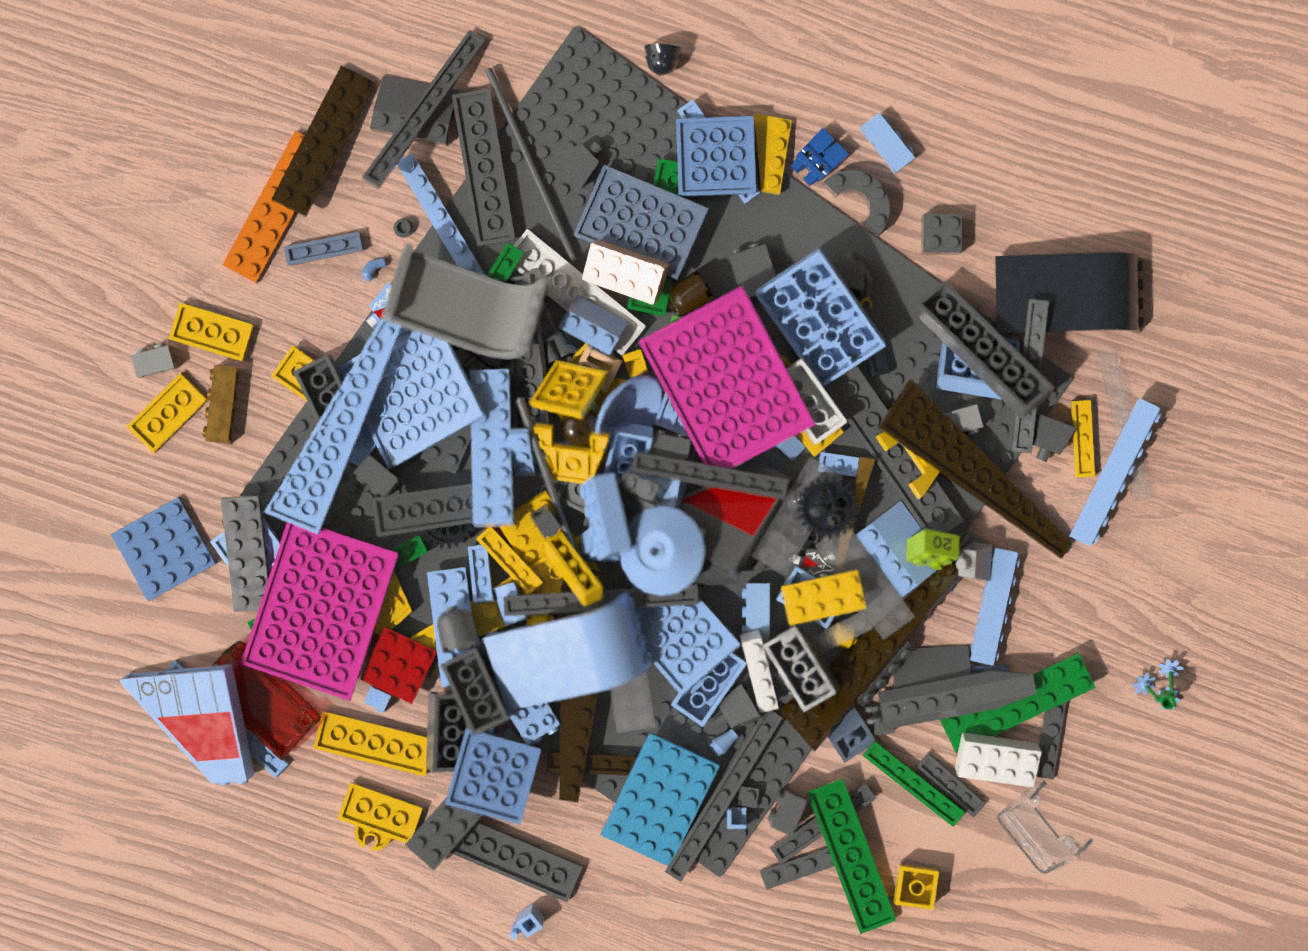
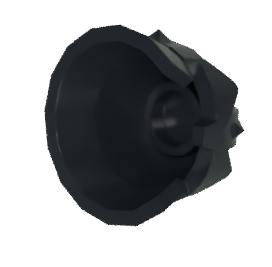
(662, 58)

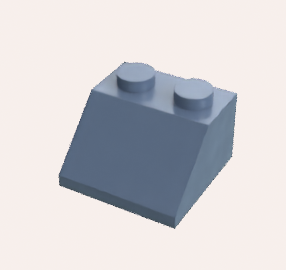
(850, 735)

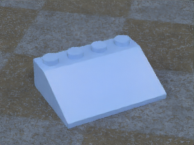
(958, 377)
(886, 543)

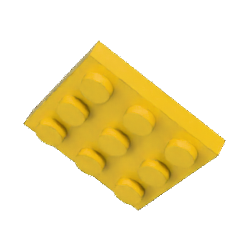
(569, 389)
(525, 535)

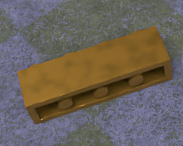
(222, 404)

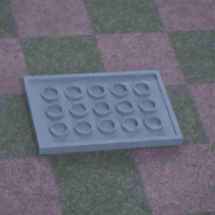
(641, 219)

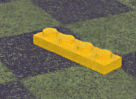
(1082, 439)
(509, 560)

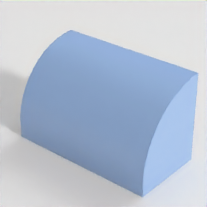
(507, 590)

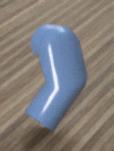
(369, 268)

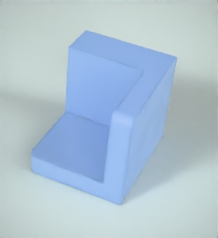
(378, 698)
(736, 818)

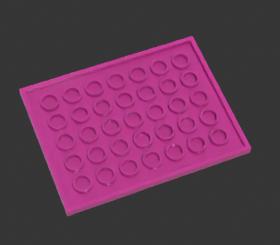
(727, 381)
(320, 609)

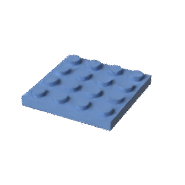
(716, 156)
(163, 549)
(493, 776)

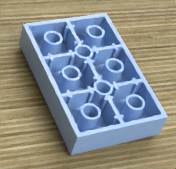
(820, 317)

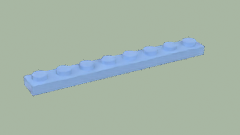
(438, 214)

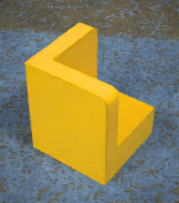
(635, 363)

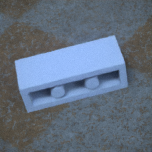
(887, 142)
(756, 609)

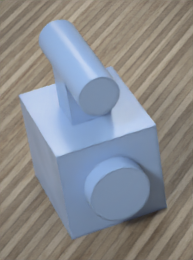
(527, 921)

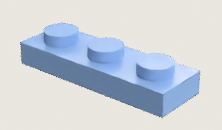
(521, 452)
(480, 574)

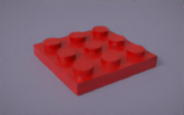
(398, 665)

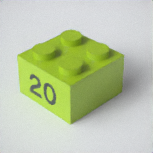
(932, 549)

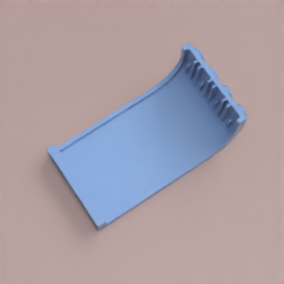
(569, 655)

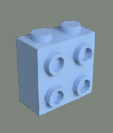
(534, 721)

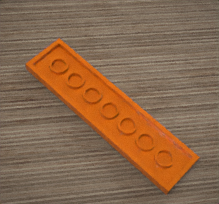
(264, 224)

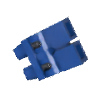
(812, 159)

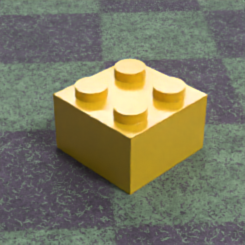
(916, 886)

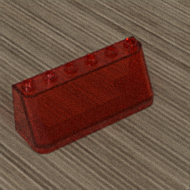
(269, 705)

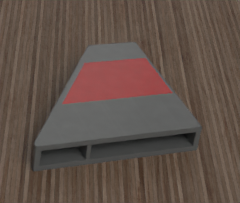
(732, 521)

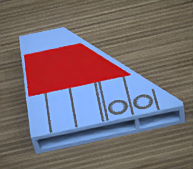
(201, 715)

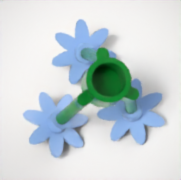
(1166, 697)

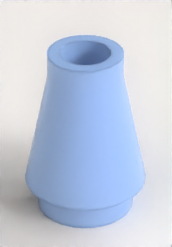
(723, 742)

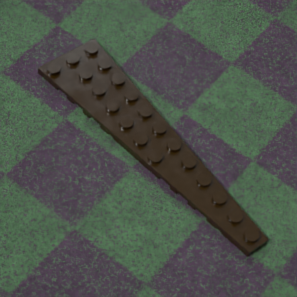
(937, 441)
(866, 661)
(578, 716)

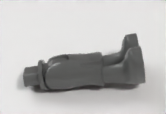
(552, 333)

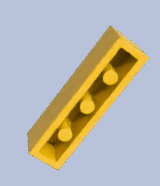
(573, 569)

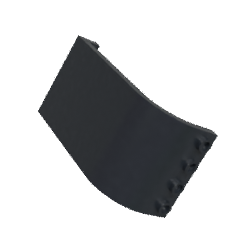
(1082, 290)

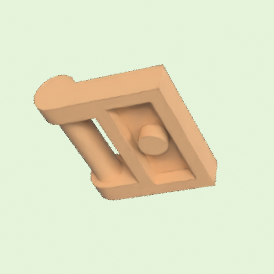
(604, 358)

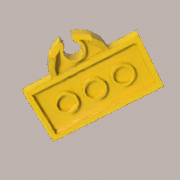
(378, 816)

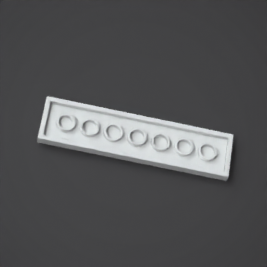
(566, 283)

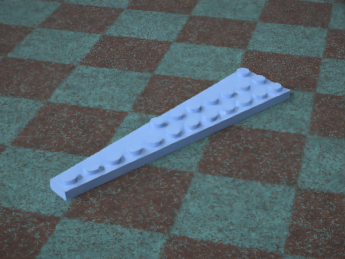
(318, 470)

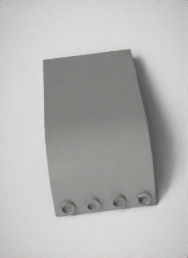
(464, 306)

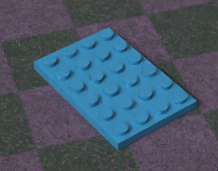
(659, 799)

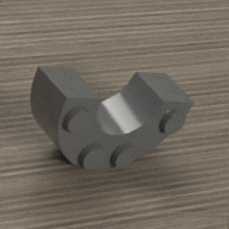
(869, 189)

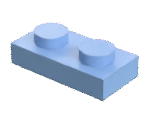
(840, 463)

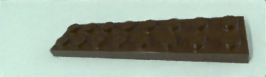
(323, 141)

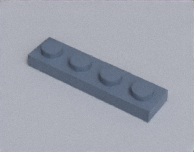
(323, 248)

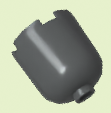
(457, 630)

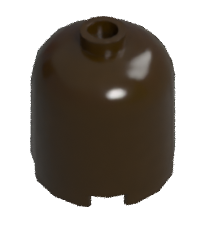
(690, 294)
(578, 430)

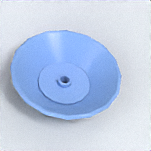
(629, 404)
(679, 554)

